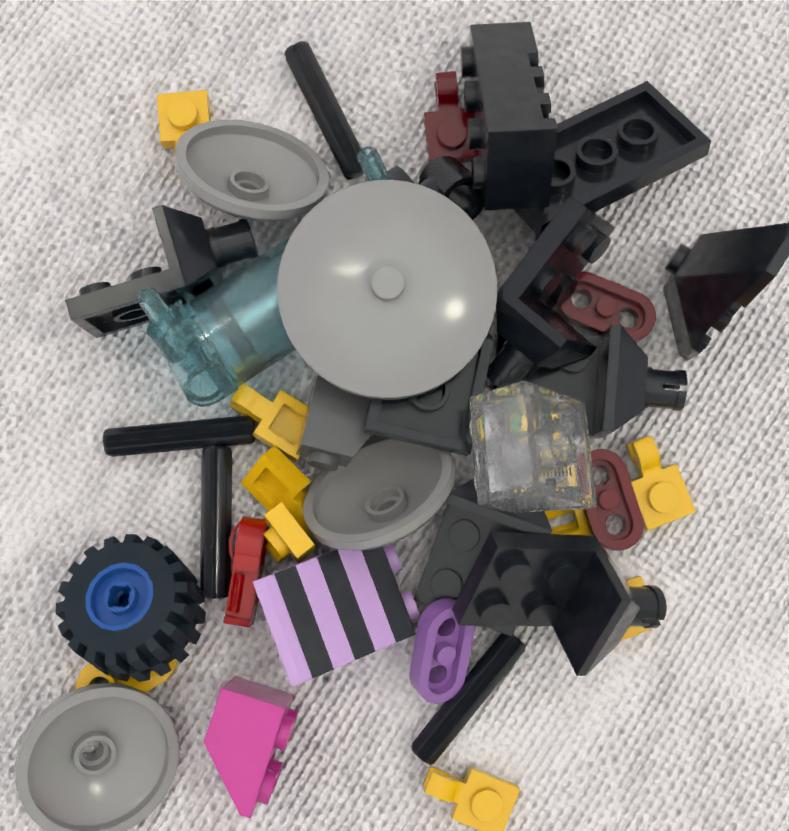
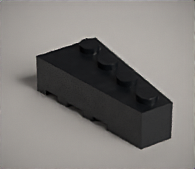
(510, 116)

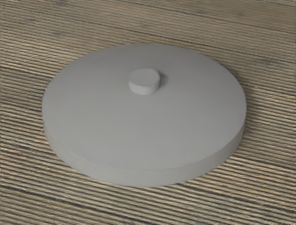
(387, 289)

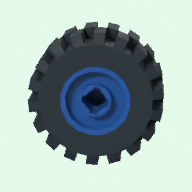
(131, 608)

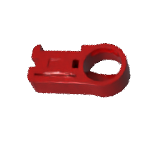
(247, 567)

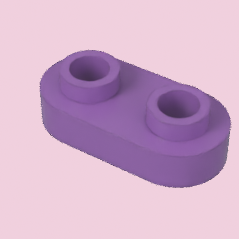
(443, 645)

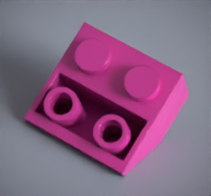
(244, 738)

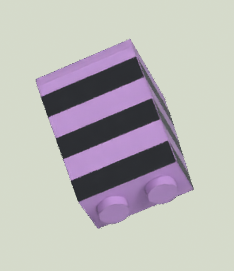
(335, 610)

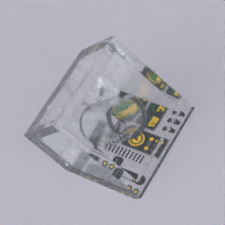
(531, 450)

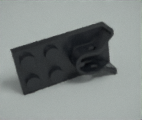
(617, 151)

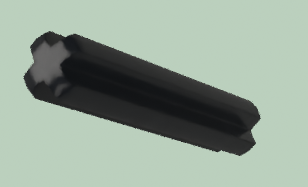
(325, 108)
(178, 436)
(215, 521)
(475, 690)

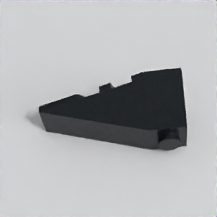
(718, 278)

